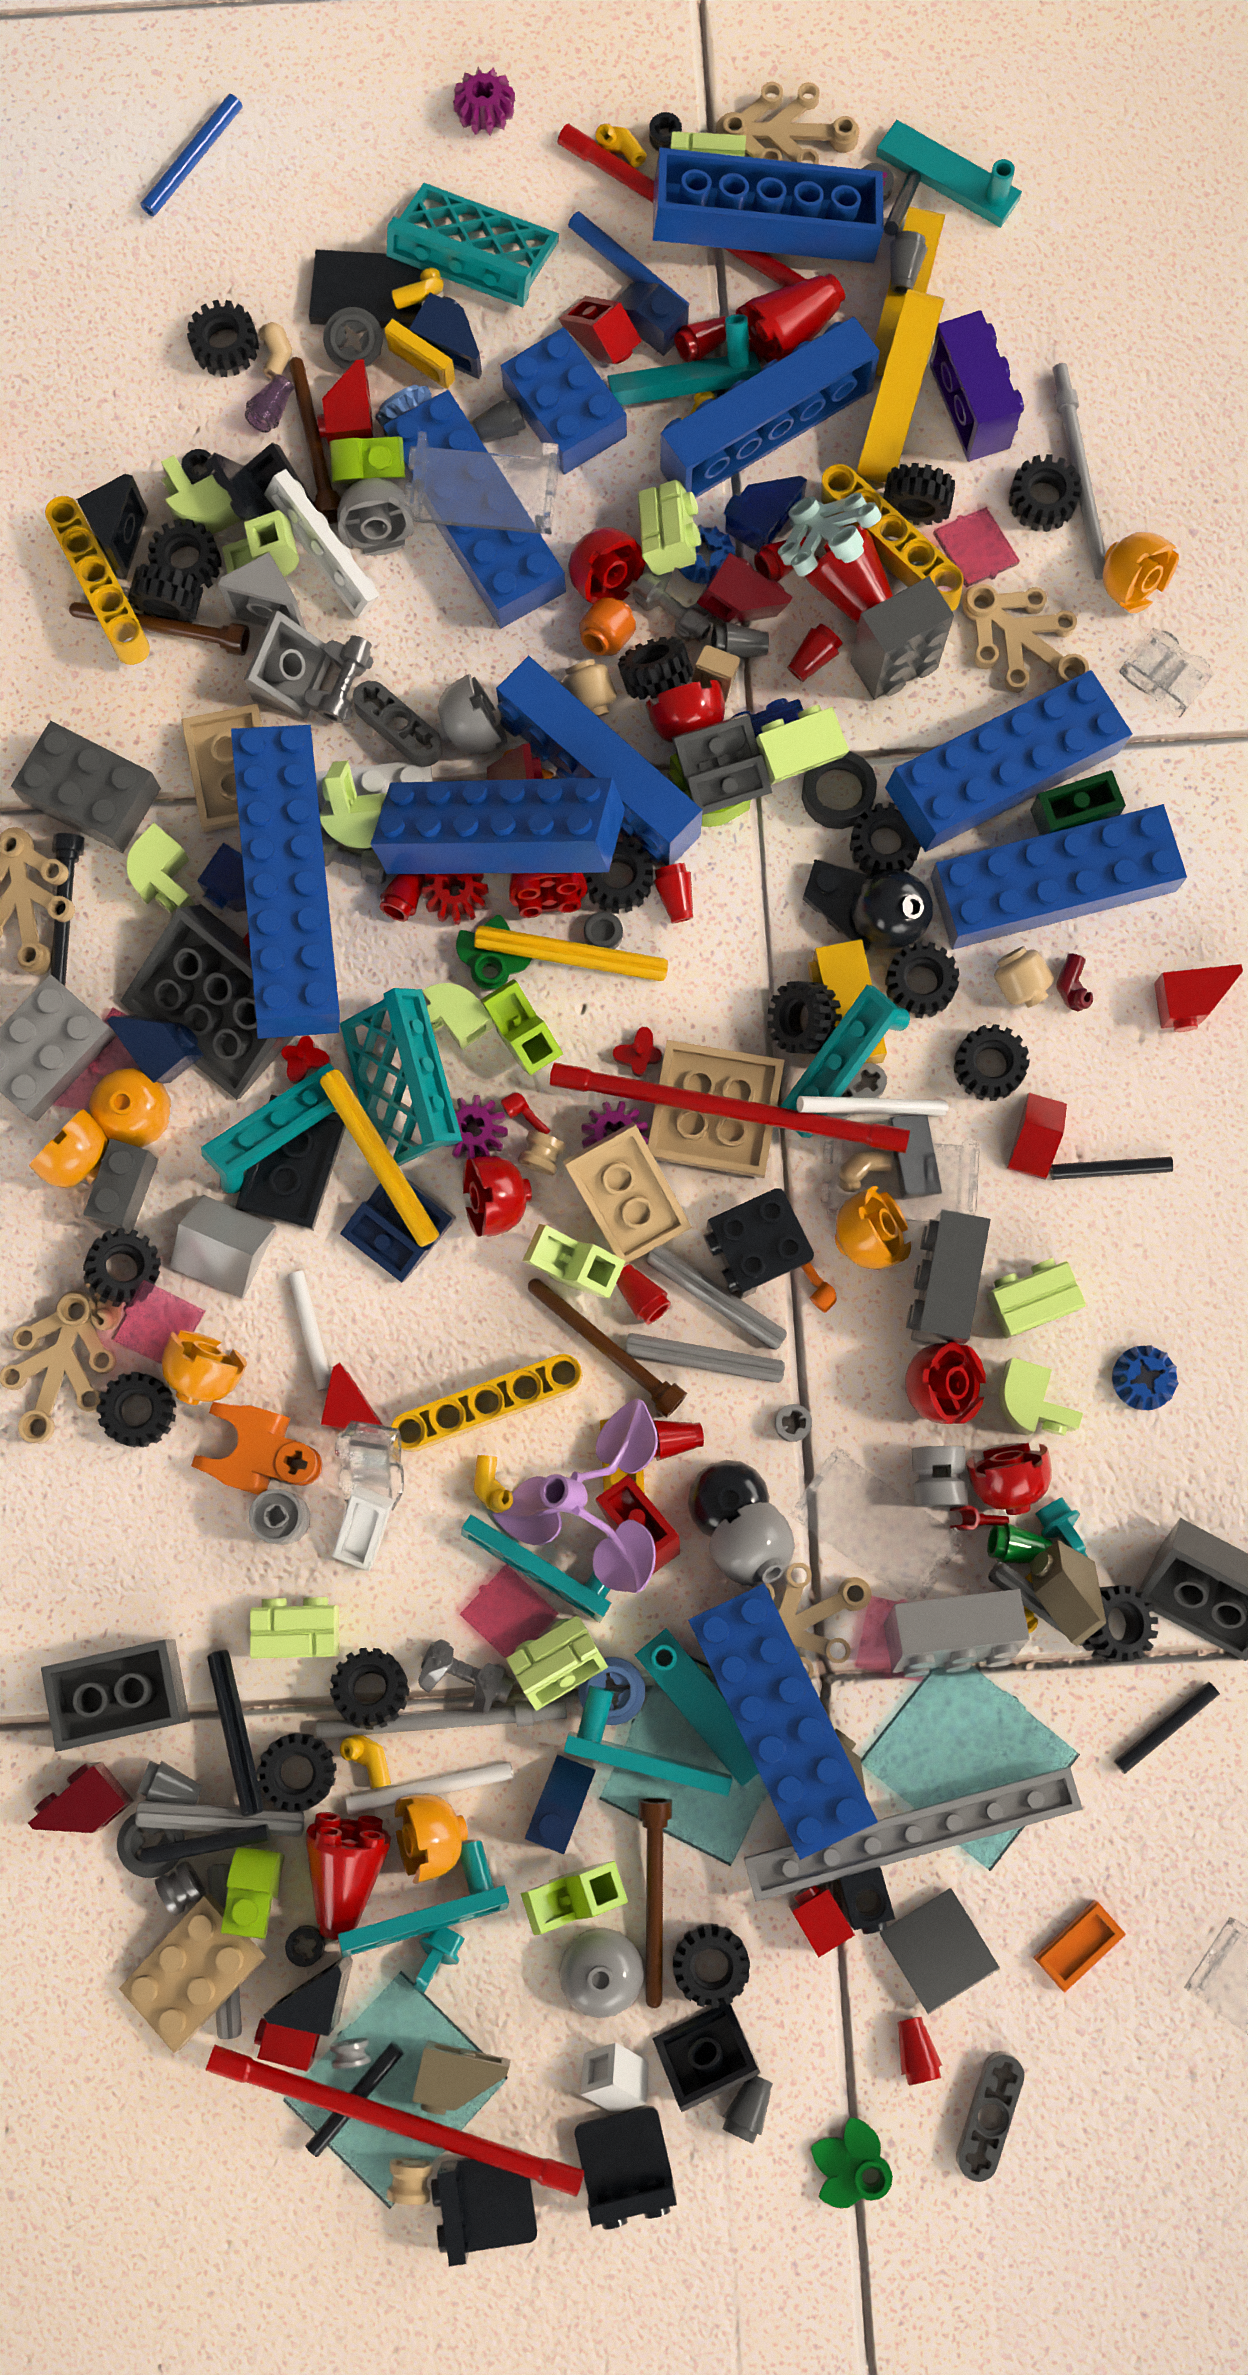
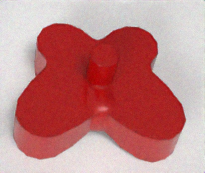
(639, 1053)
(302, 1058)

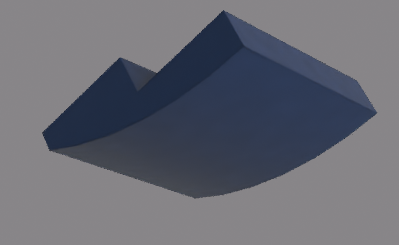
(385, 1238)

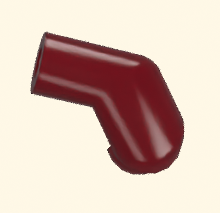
(1070, 987)

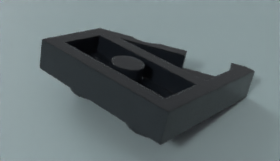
(831, 894)

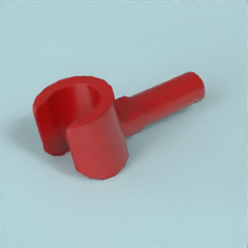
(516, 1104)
(973, 1518)

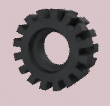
(218, 319)
(1052, 474)
(920, 493)
(187, 536)
(165, 593)
(655, 667)
(865, 852)
(632, 893)
(927, 957)
(788, 1012)
(1001, 1041)
(120, 1243)
(116, 1395)
(1137, 1626)
(358, 1666)
(271, 1778)
(711, 1992)

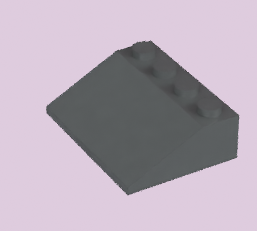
(205, 981)

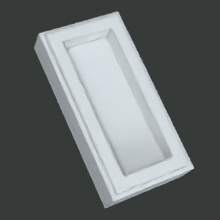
(362, 1528)

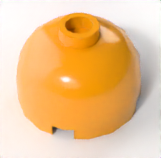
(1138, 568)
(130, 1107)
(73, 1153)
(871, 1230)
(199, 1368)
(429, 1836)

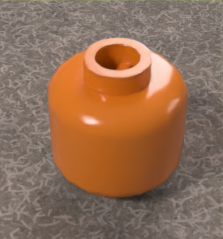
(607, 626)

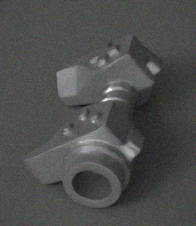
(690, 621)
(353, 661)
(367, 863)
(490, 1682)

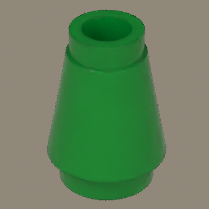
(1014, 1544)

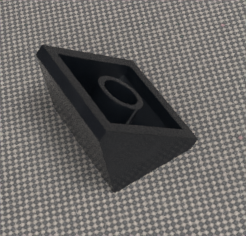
(117, 520)
(316, 2003)
(706, 2056)

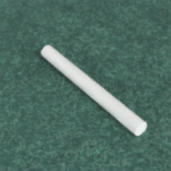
(886, 1106)
(432, 1786)

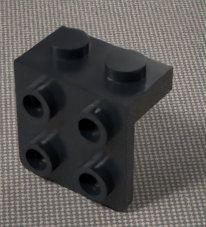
(249, 482)
(758, 1242)
(625, 2167)
(481, 2208)

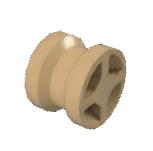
(541, 1152)
(409, 2181)

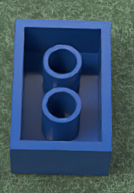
(564, 399)

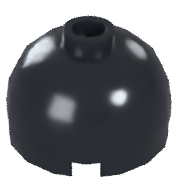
(892, 909)
(722, 1491)

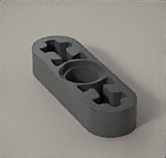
(403, 738)
(970, 2143)

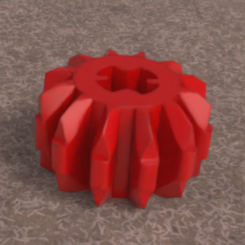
(469, 895)

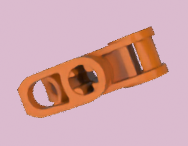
(260, 1451)

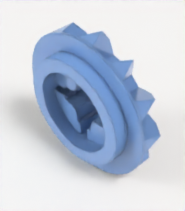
(402, 402)
(630, 1700)

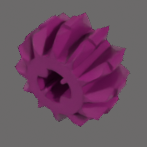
(484, 101)
(610, 1120)
(489, 1133)

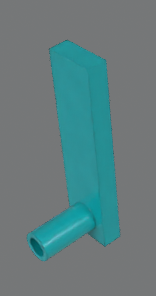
(951, 174)
(691, 376)
(848, 1047)
(267, 1130)
(587, 1597)
(698, 1702)
(589, 1744)
(482, 1901)

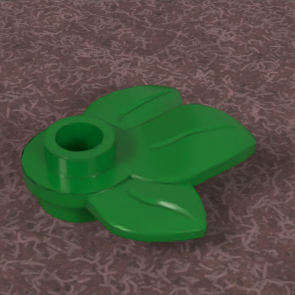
(479, 959)
(845, 2162)

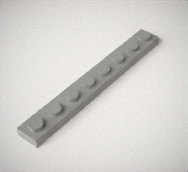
(918, 1833)

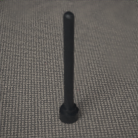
(67, 851)

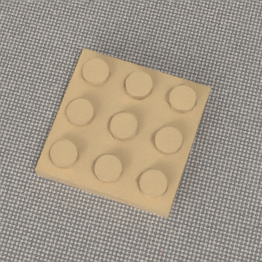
(710, 1139)

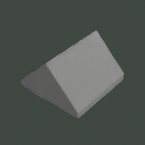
(257, 591)
(286, 666)
(221, 1245)

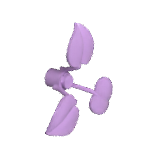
(629, 1553)

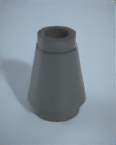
(906, 260)
(499, 421)
(740, 640)
(168, 1785)
(748, 2109)

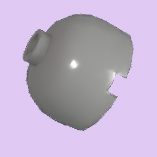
(374, 517)
(469, 718)
(753, 1546)
(601, 1973)

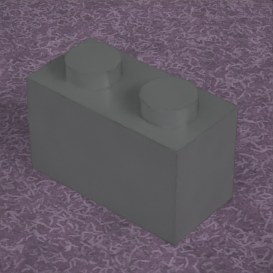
(120, 1186)

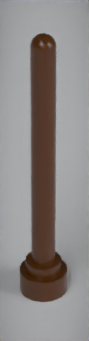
(326, 499)
(232, 638)
(664, 1395)
(655, 1816)

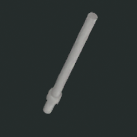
(1067, 405)
(522, 1714)

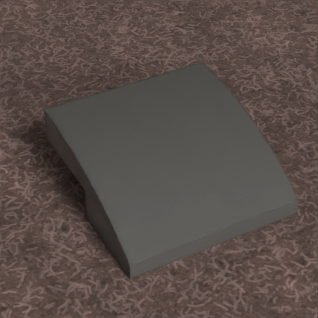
(722, 764)
(939, 1951)

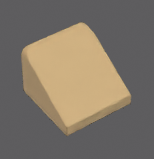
(716, 665)

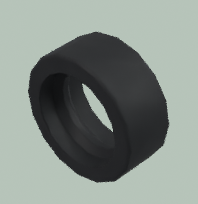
(839, 818)

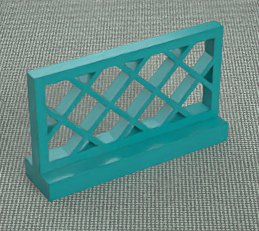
(465, 260)
(419, 1070)

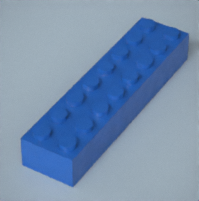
(285, 882)

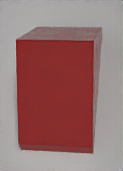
(1038, 1136)
(346, 1402)

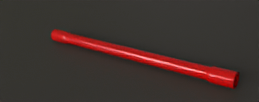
(588, 150)
(874, 1135)
(543, 2170)

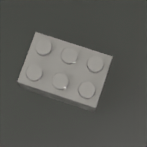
(48, 1047)
(956, 1632)

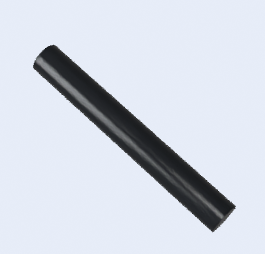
(902, 203)
(1111, 1168)
(1166, 1727)
(205, 1844)
(363, 2088)

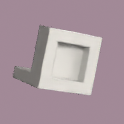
(614, 2078)

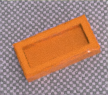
(1079, 1946)

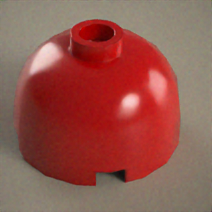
(605, 564)
(686, 709)
(496, 1194)
(945, 1383)
(1011, 1476)

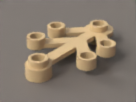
(782, 130)
(1020, 633)
(23, 891)
(58, 1360)
(797, 1623)

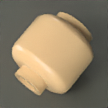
(591, 685)
(1023, 977)

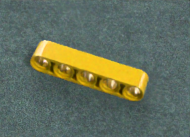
(930, 226)
(900, 385)
(910, 544)
(101, 594)
(508, 1403)

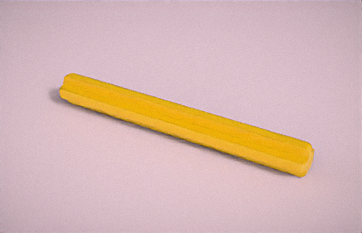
(571, 953)
(379, 1157)

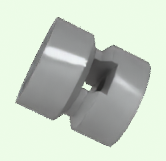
(939, 1491)
(279, 1517)

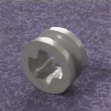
(800, 1433)
(350, 2053)

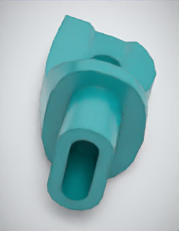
(1059, 1521)
(441, 1948)

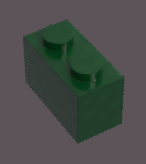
(1078, 803)

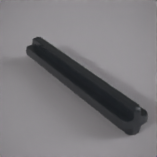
(235, 1733)

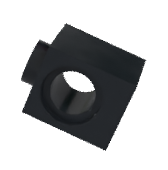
(876, 1919)

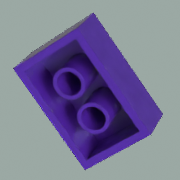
(975, 385)

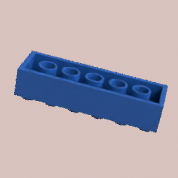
(767, 205)
(769, 408)
(507, 567)
(586, 747)
(1007, 760)
(499, 826)
(1058, 876)
(782, 1721)

